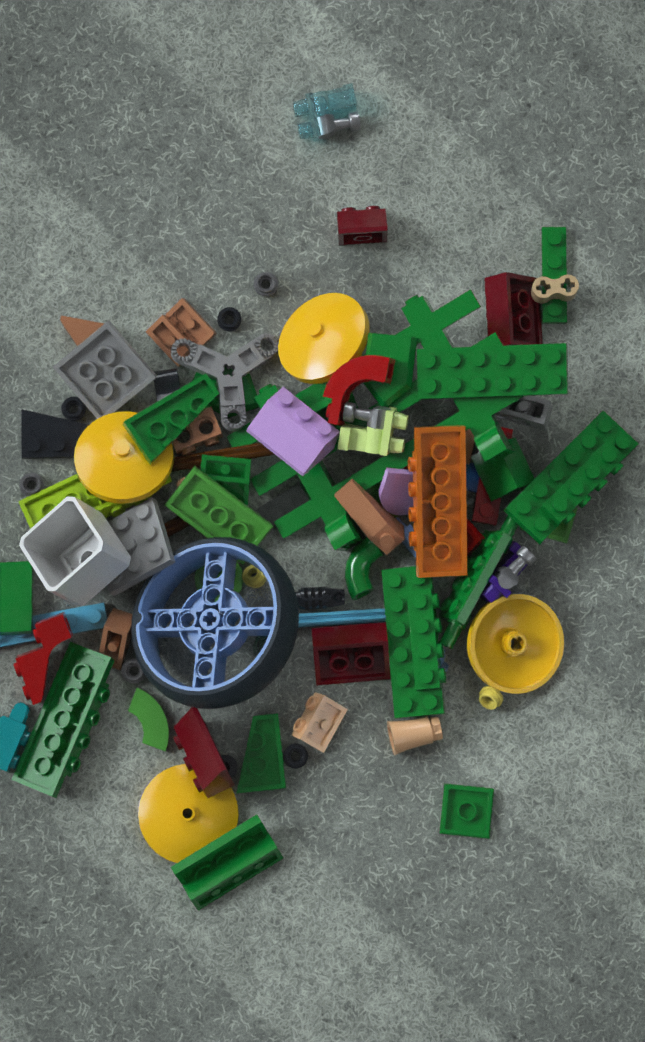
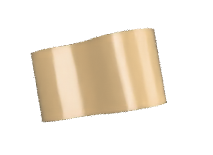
(554, 288)

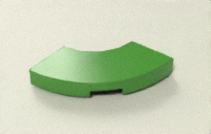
(152, 719)

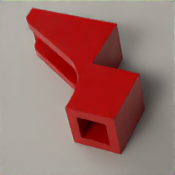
(34, 663)

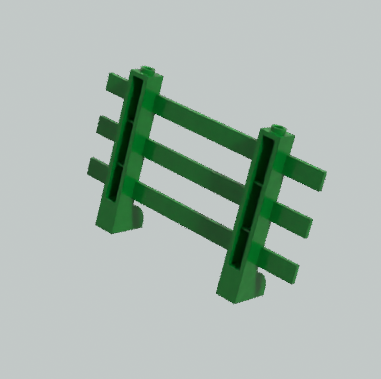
(473, 413)

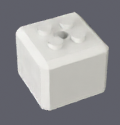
(60, 550)

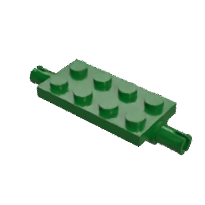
(467, 589)

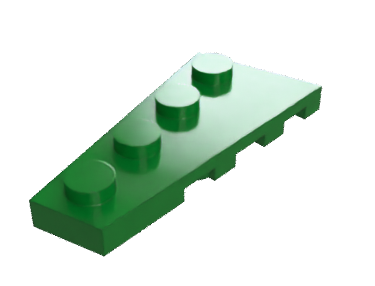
(166, 419)

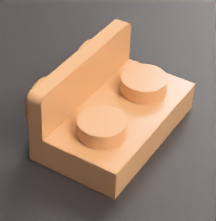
(319, 721)

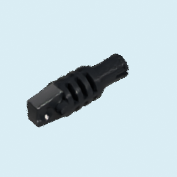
(319, 597)

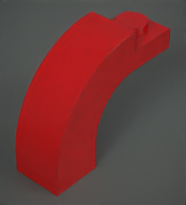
(352, 375)

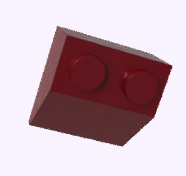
(362, 225)

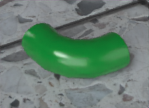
(358, 568)

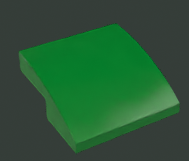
(230, 473)

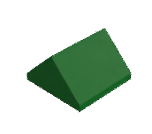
(505, 475)

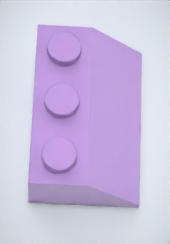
(293, 431)

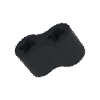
(166, 382)

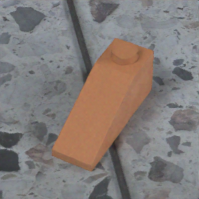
(371, 517)

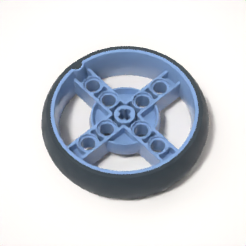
(215, 623)

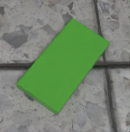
(216, 510)

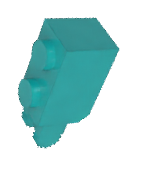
(13, 735)

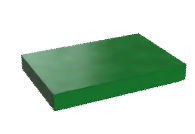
(16, 598)

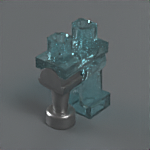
(321, 110)

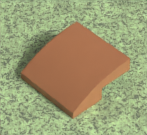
(178, 323)

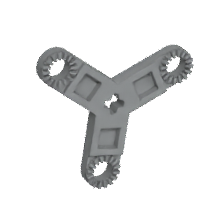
(230, 388)

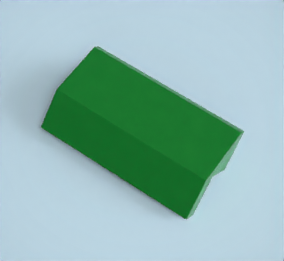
(227, 862)

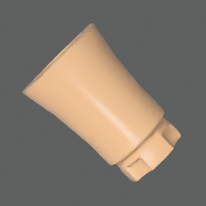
(413, 733)

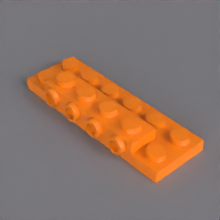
(439, 501)

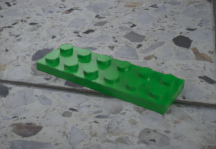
(492, 371)

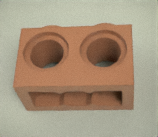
(196, 437)

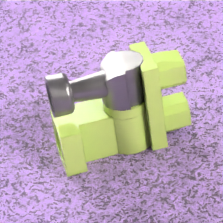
(378, 435)

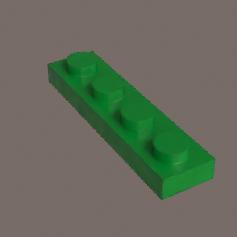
(554, 266)

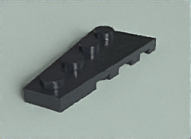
(48, 436)

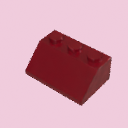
(512, 309)
(351, 653)
(201, 754)

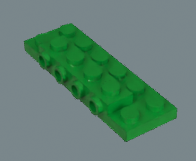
(572, 478)
(413, 643)
(65, 720)

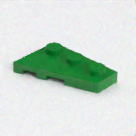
(263, 757)

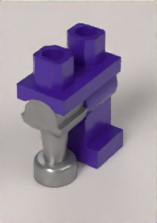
(506, 572)

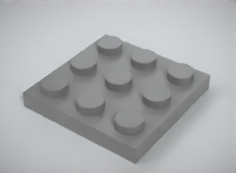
(104, 371)
(145, 540)

